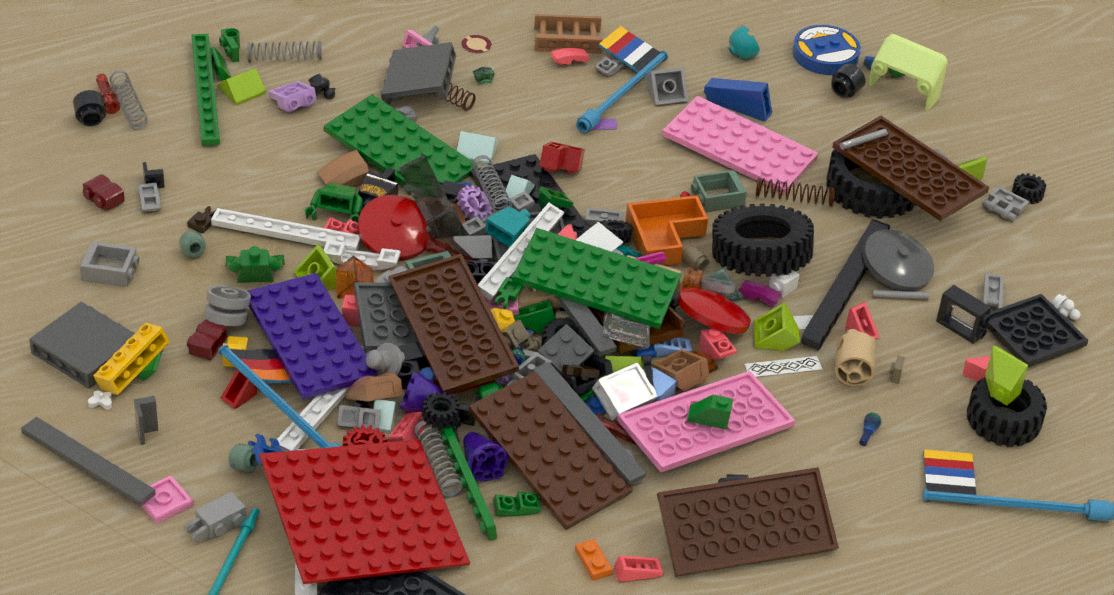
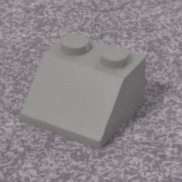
(667, 86)

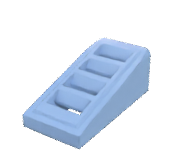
(668, 347)

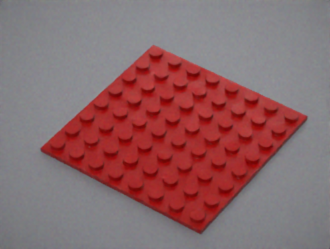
(362, 511)

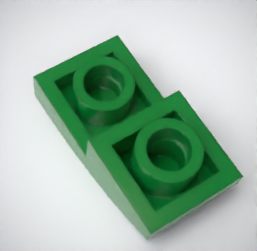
(521, 505)

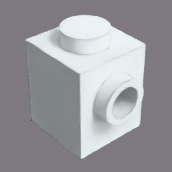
(784, 283)

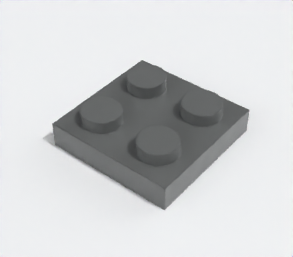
(566, 348)

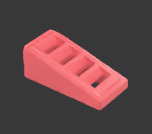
(629, 568)

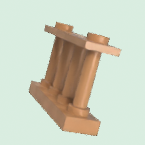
(562, 23)

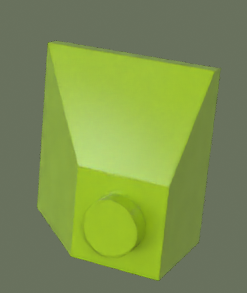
(776, 329)
(1005, 375)

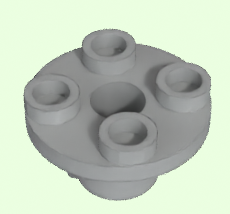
(385, 359)

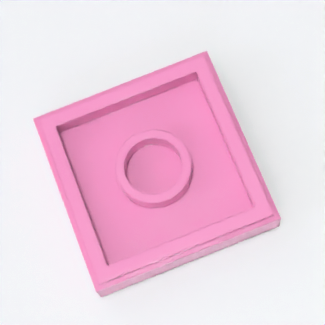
(168, 501)

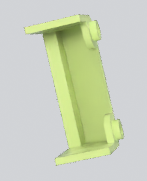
(914, 61)

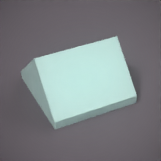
(474, 145)

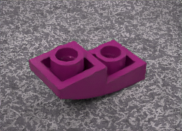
(753, 289)

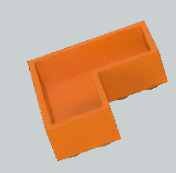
(662, 224)

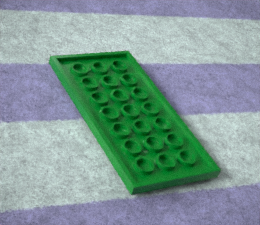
(393, 140)
(597, 278)

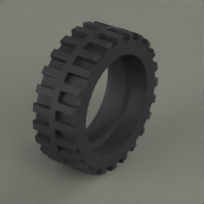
(861, 195)

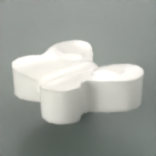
(102, 399)

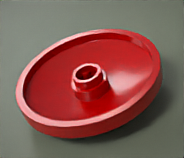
(393, 224)
(713, 310)

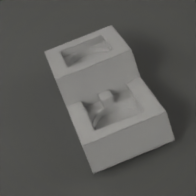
(149, 197)
(358, 416)

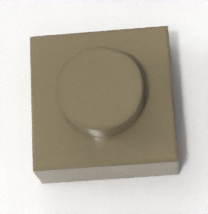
(896, 369)

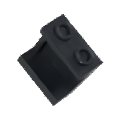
(581, 386)

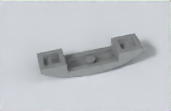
(477, 227)

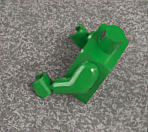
(336, 198)
(255, 265)

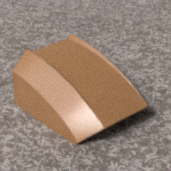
(345, 170)
(684, 367)
(375, 387)

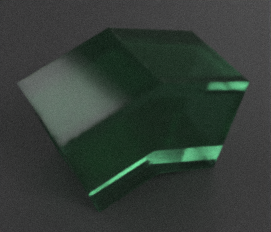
(483, 75)

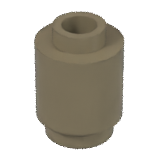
(695, 258)

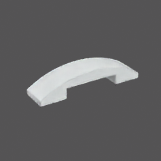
(339, 254)

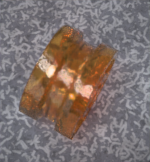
(692, 278)

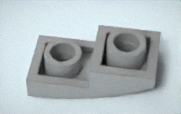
(610, 66)

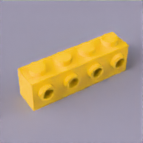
(131, 358)

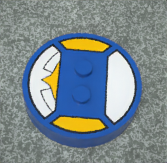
(825, 49)

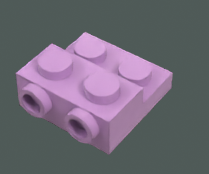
(293, 96)

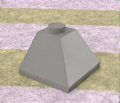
(474, 246)

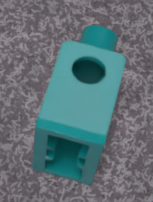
(507, 225)

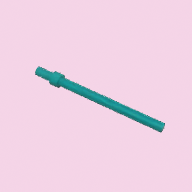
(246, 528)

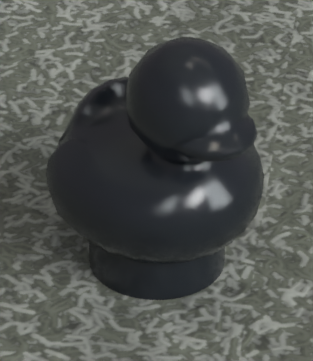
(322, 84)

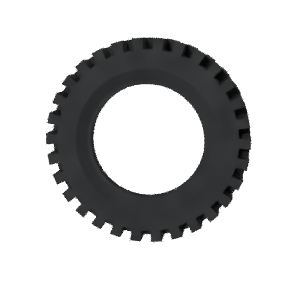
(785, 254)

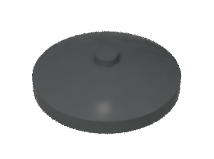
(898, 260)

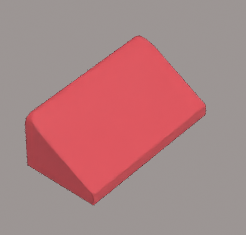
(405, 428)

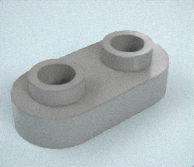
(715, 285)

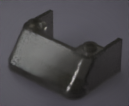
(431, 199)

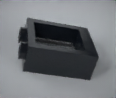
(963, 314)

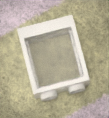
(624, 391)

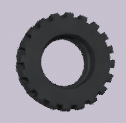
(1005, 426)

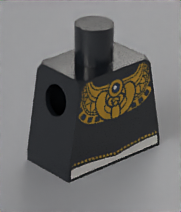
(375, 187)

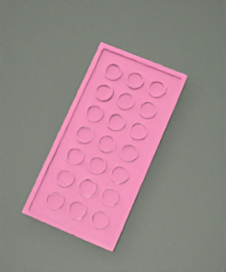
(739, 143)
(672, 441)

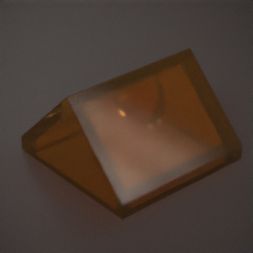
(350, 272)

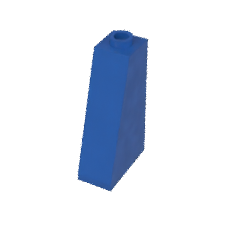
(740, 96)

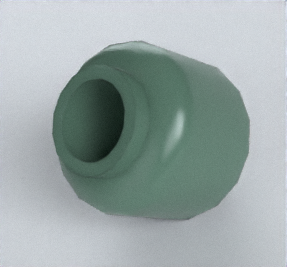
(192, 244)
(242, 458)

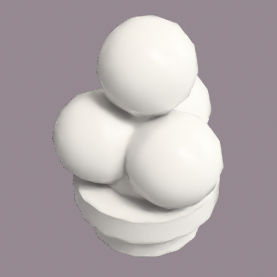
(1066, 307)

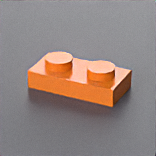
(593, 559)

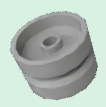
(227, 305)

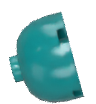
(743, 44)

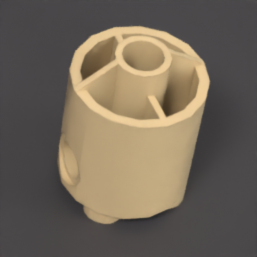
(855, 358)

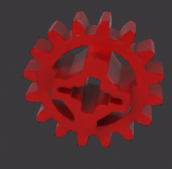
(363, 436)

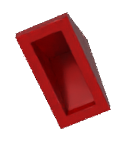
(238, 390)

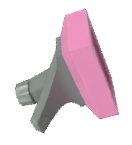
(413, 39)

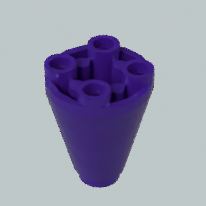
(417, 390)
(484, 457)

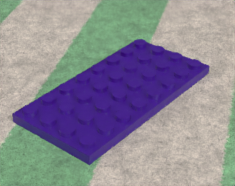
(309, 335)

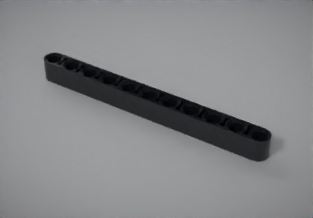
(840, 292)

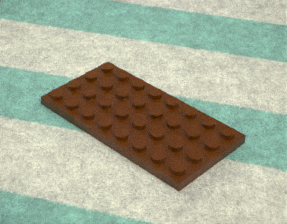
(913, 169)
(453, 324)
(550, 450)
(747, 521)

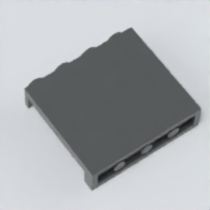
(419, 71)
(79, 342)

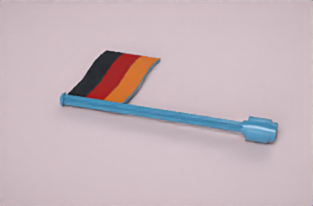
(264, 367)

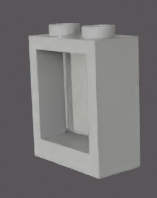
(109, 264)

